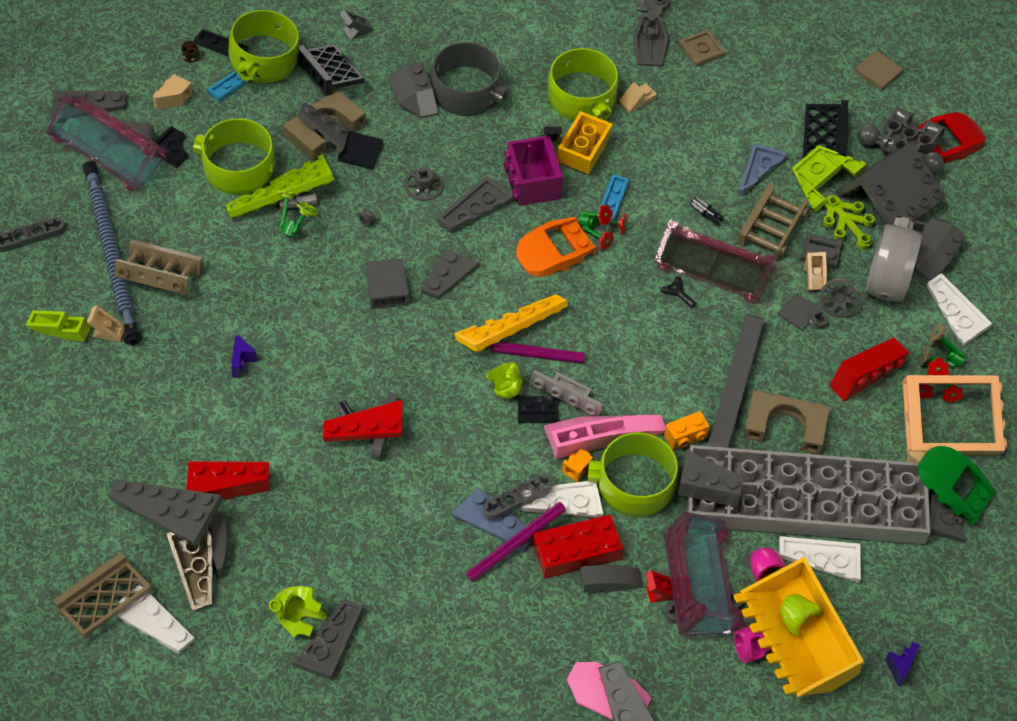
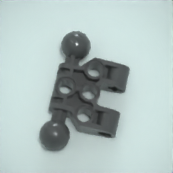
(900, 133)

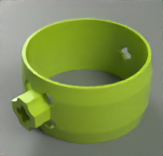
(263, 24)
(583, 61)
(230, 132)
(639, 444)

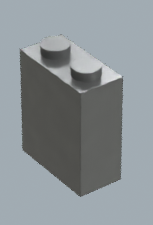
(386, 283)

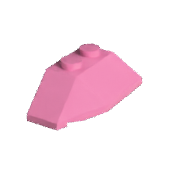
(589, 690)

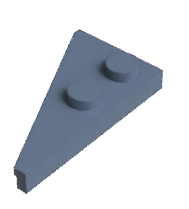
(760, 163)

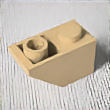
(172, 93)

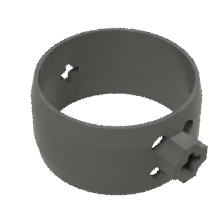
(471, 102)

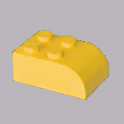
(584, 142)

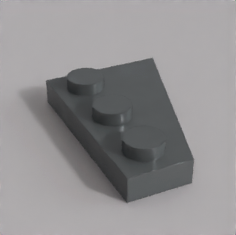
(329, 128)
(446, 273)
(943, 520)

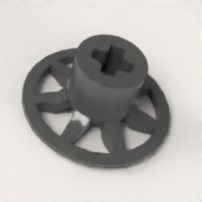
(423, 181)
(839, 296)

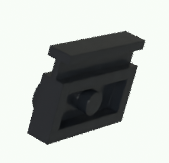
(537, 409)

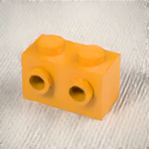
(686, 430)

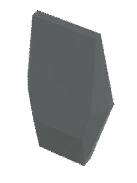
(650, 41)

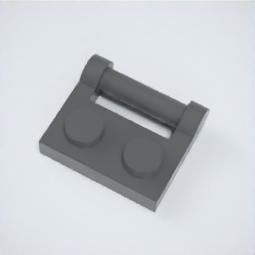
(831, 254)

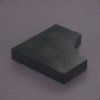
(172, 142)

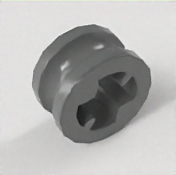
(366, 217)
(813, 320)

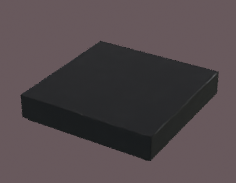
(360, 150)

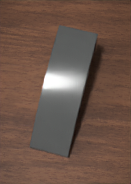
(219, 543)
(609, 578)

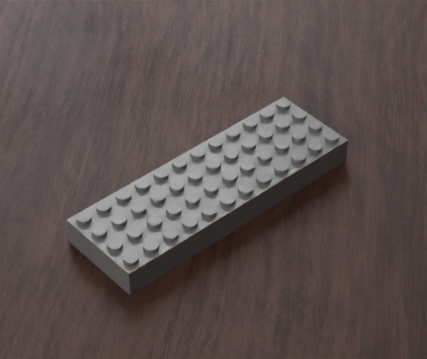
(821, 495)

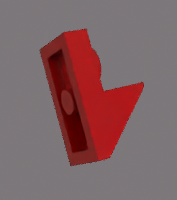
(658, 587)

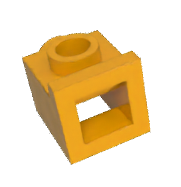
(577, 465)

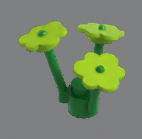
(291, 228)

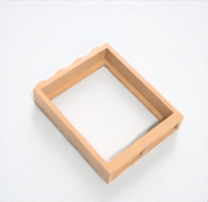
(913, 413)

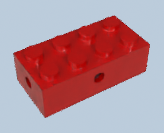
(577, 545)

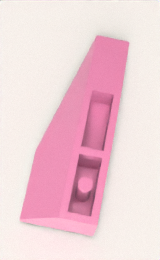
(597, 431)

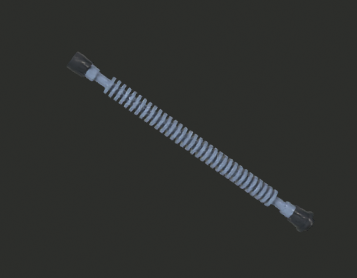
(120, 288)

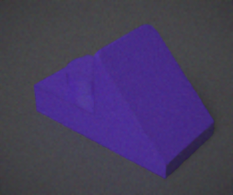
(241, 353)
(900, 664)

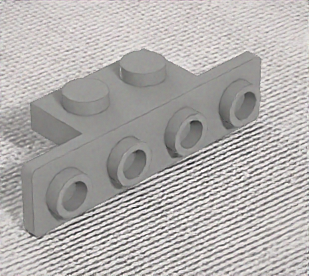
(568, 391)

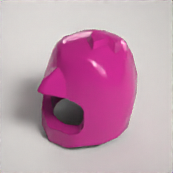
(765, 561)
(748, 646)

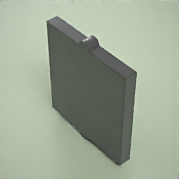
(798, 311)

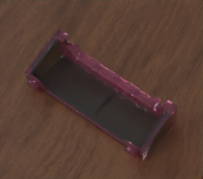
(714, 262)

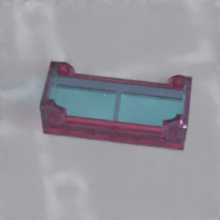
(106, 140)
(700, 576)

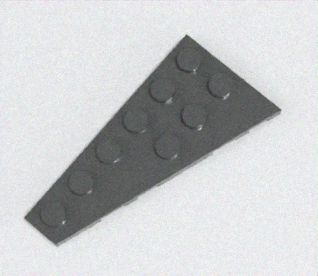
(172, 509)

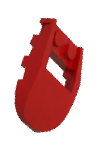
(964, 130)

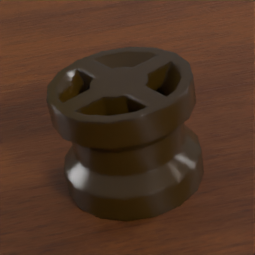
(190, 51)

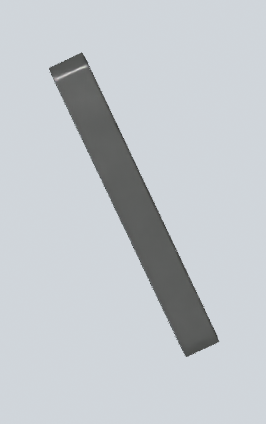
(736, 381)

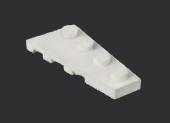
(959, 312)
(577, 497)
(826, 556)
(156, 622)

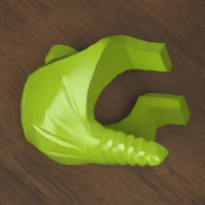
(292, 605)

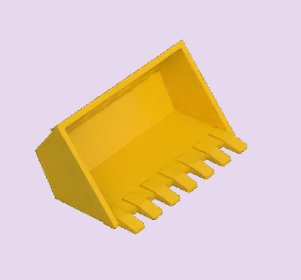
(822, 653)

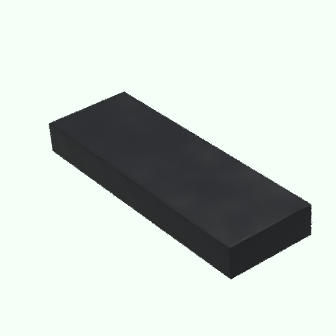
(215, 42)
(554, 132)

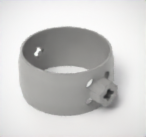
(894, 261)

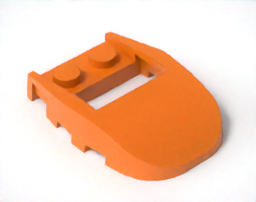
(540, 255)

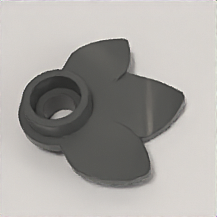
(653, 7)

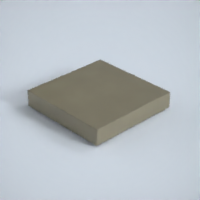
(702, 48)
(878, 70)

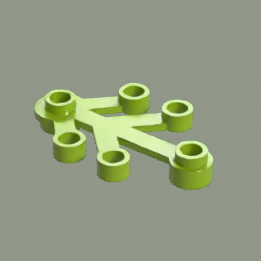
(848, 220)

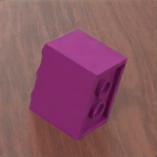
(533, 170)

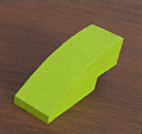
(59, 325)

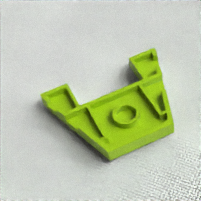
(820, 167)

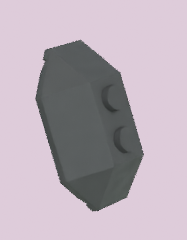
(414, 89)
(937, 247)

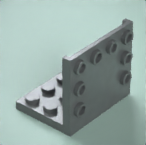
(898, 185)

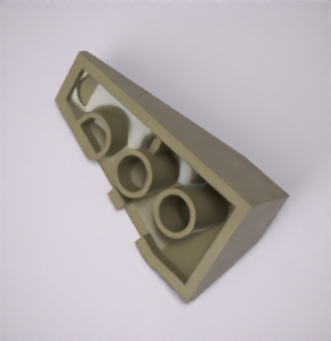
(194, 568)

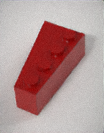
(868, 367)
(228, 478)

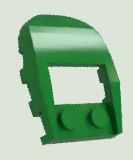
(941, 469)

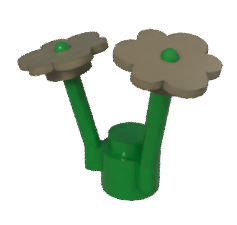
(954, 355)

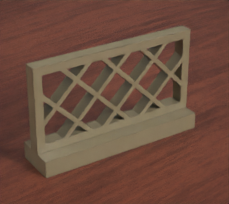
(93, 586)

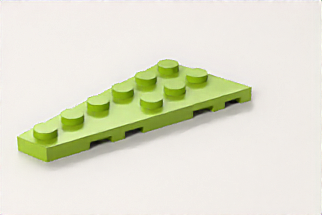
(294, 181)

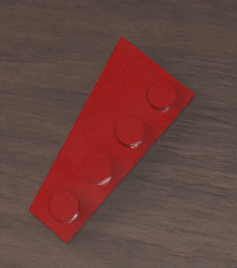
(372, 423)

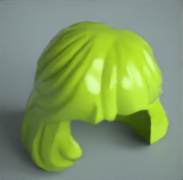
(506, 380)
(795, 611)

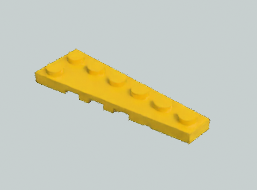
(494, 331)

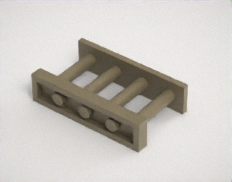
(761, 209)
(161, 257)

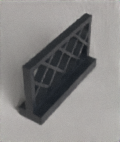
(318, 73)
(840, 129)

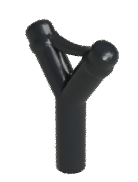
(678, 292)

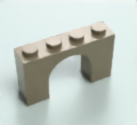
(337, 108)
(810, 415)

